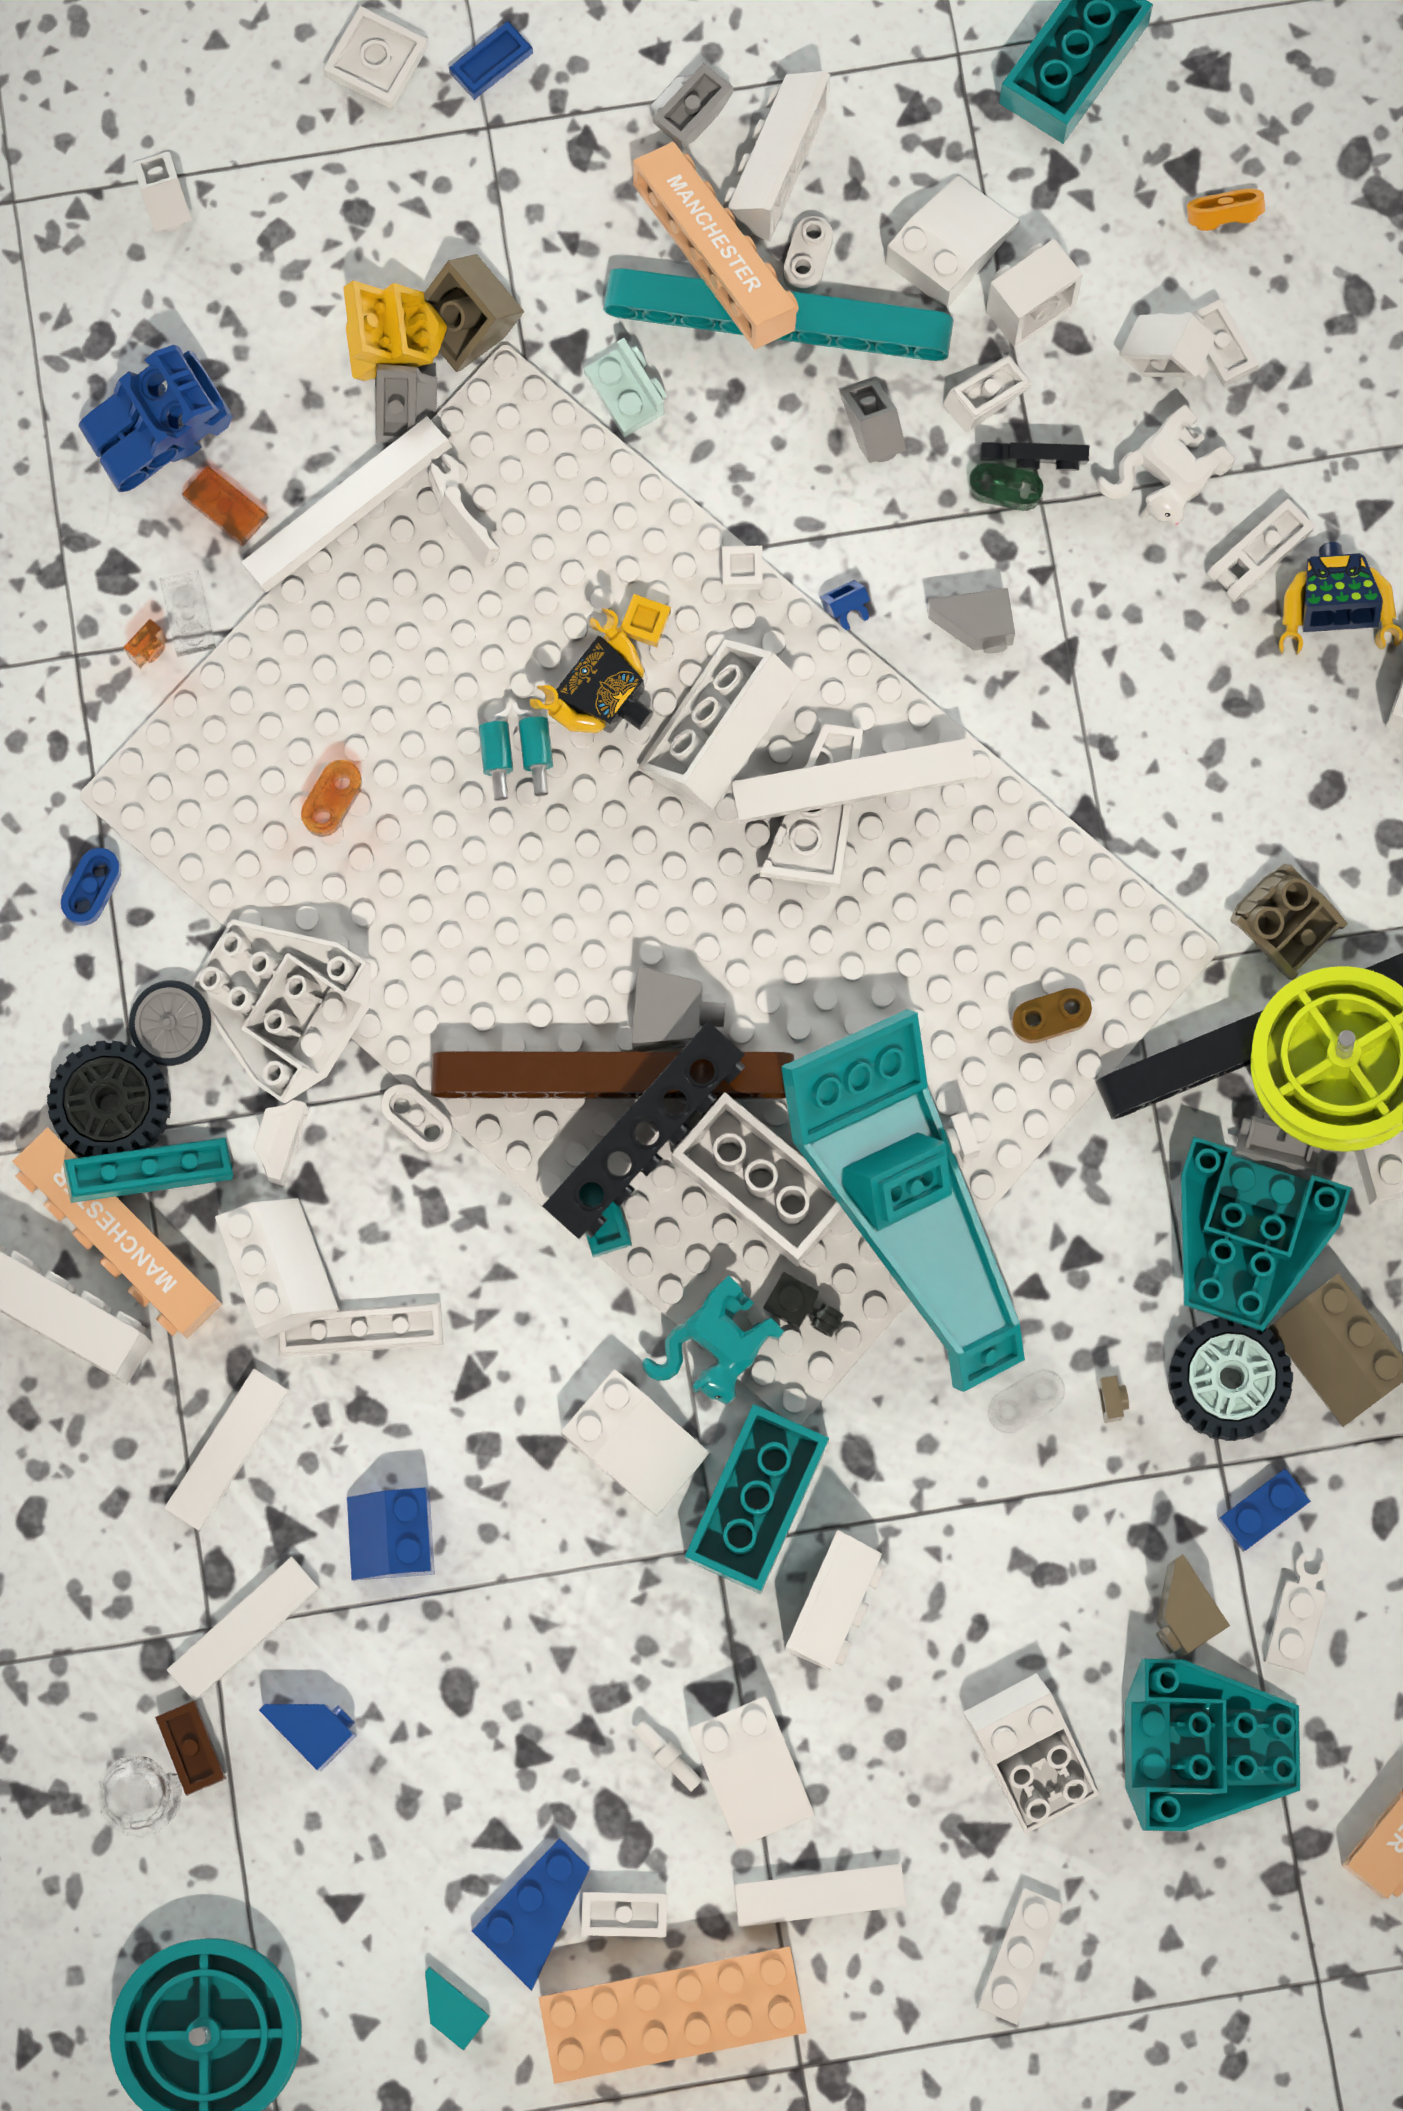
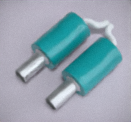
(534, 746)

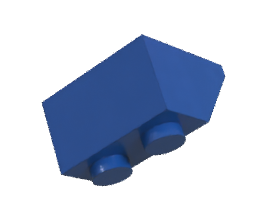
(390, 1534)

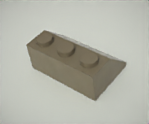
(1340, 1350)

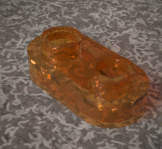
(330, 799)

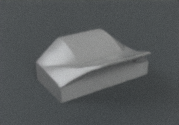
(691, 104)
(402, 400)

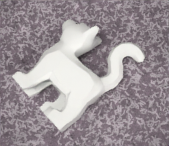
(1173, 464)

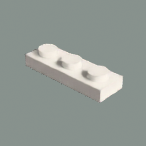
(1019, 1956)

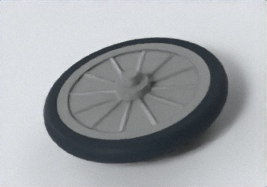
(170, 1022)

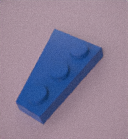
(531, 1914)

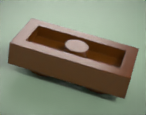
(190, 1748)

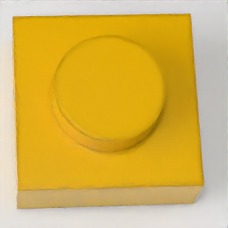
(645, 620)

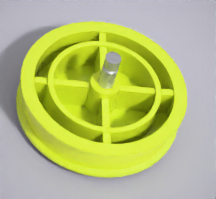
(1333, 1058)

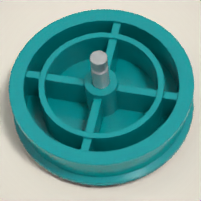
(205, 2029)

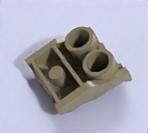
(1287, 919)

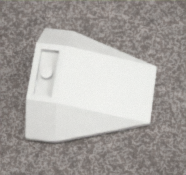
(284, 1003)

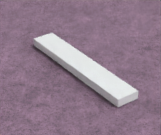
(346, 504)
(854, 780)

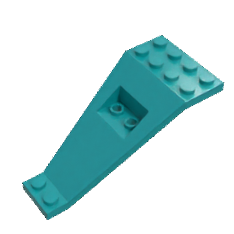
(872, 1127)

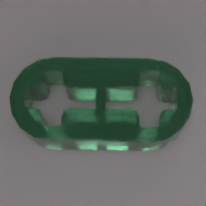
(1006, 477)

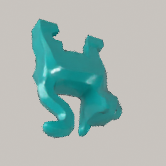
(720, 1335)

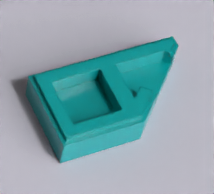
(452, 2010)

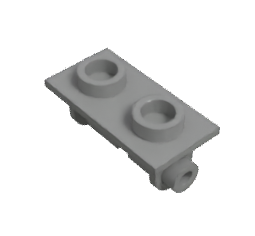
(1260, 1141)

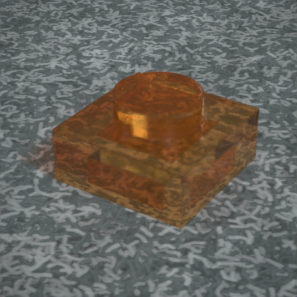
(146, 644)

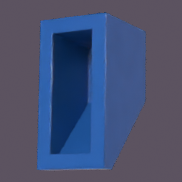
(312, 1729)

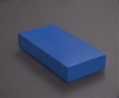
(490, 60)

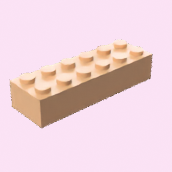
(672, 2014)

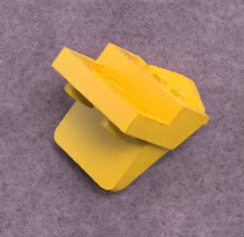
(390, 328)

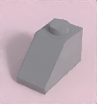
(874, 421)
(976, 619)

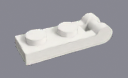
(1262, 549)

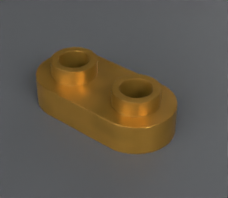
(1053, 1017)

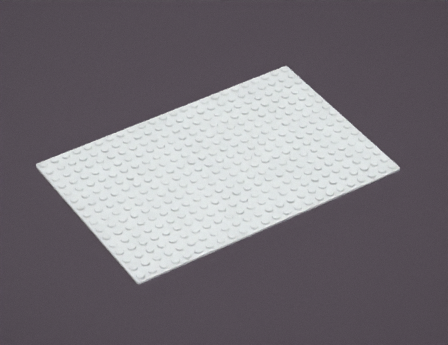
(537, 910)

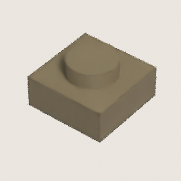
(1112, 1398)

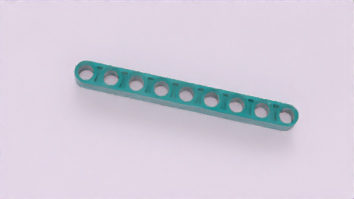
(819, 320)

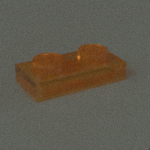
(225, 506)

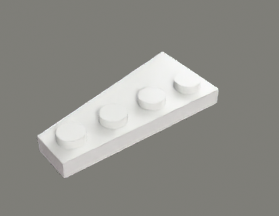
(813, 842)

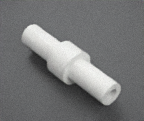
(667, 1755)

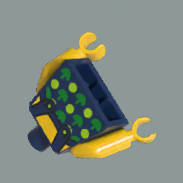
(1339, 594)

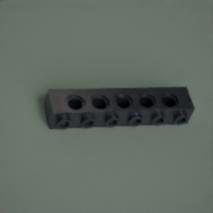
(566, 1202)

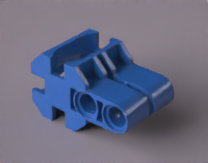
(139, 424)

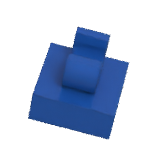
(845, 599)

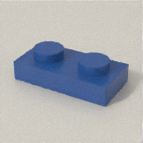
(1264, 1510)

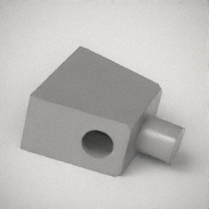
(670, 1010)

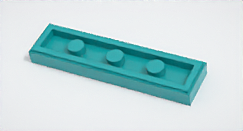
(148, 1170)

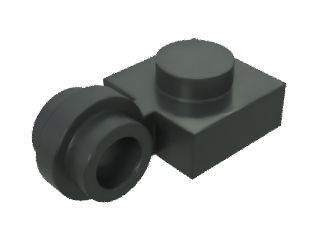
(794, 1300)

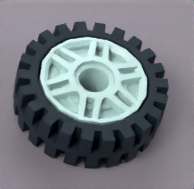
(1211, 1405)

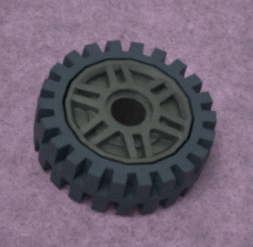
(98, 1072)

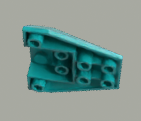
(1250, 1232)
(1204, 1746)

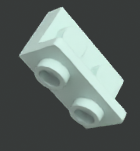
(626, 388)

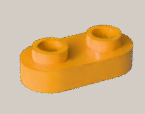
(1226, 207)

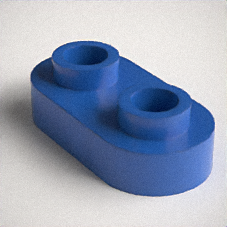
(88, 887)

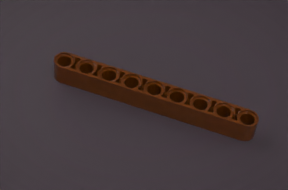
(590, 1075)

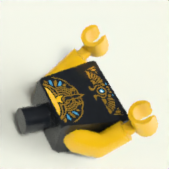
(600, 686)

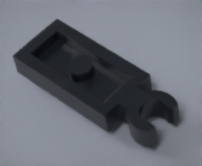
(1030, 455)

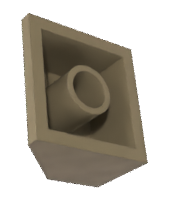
(473, 307)
(1186, 1610)

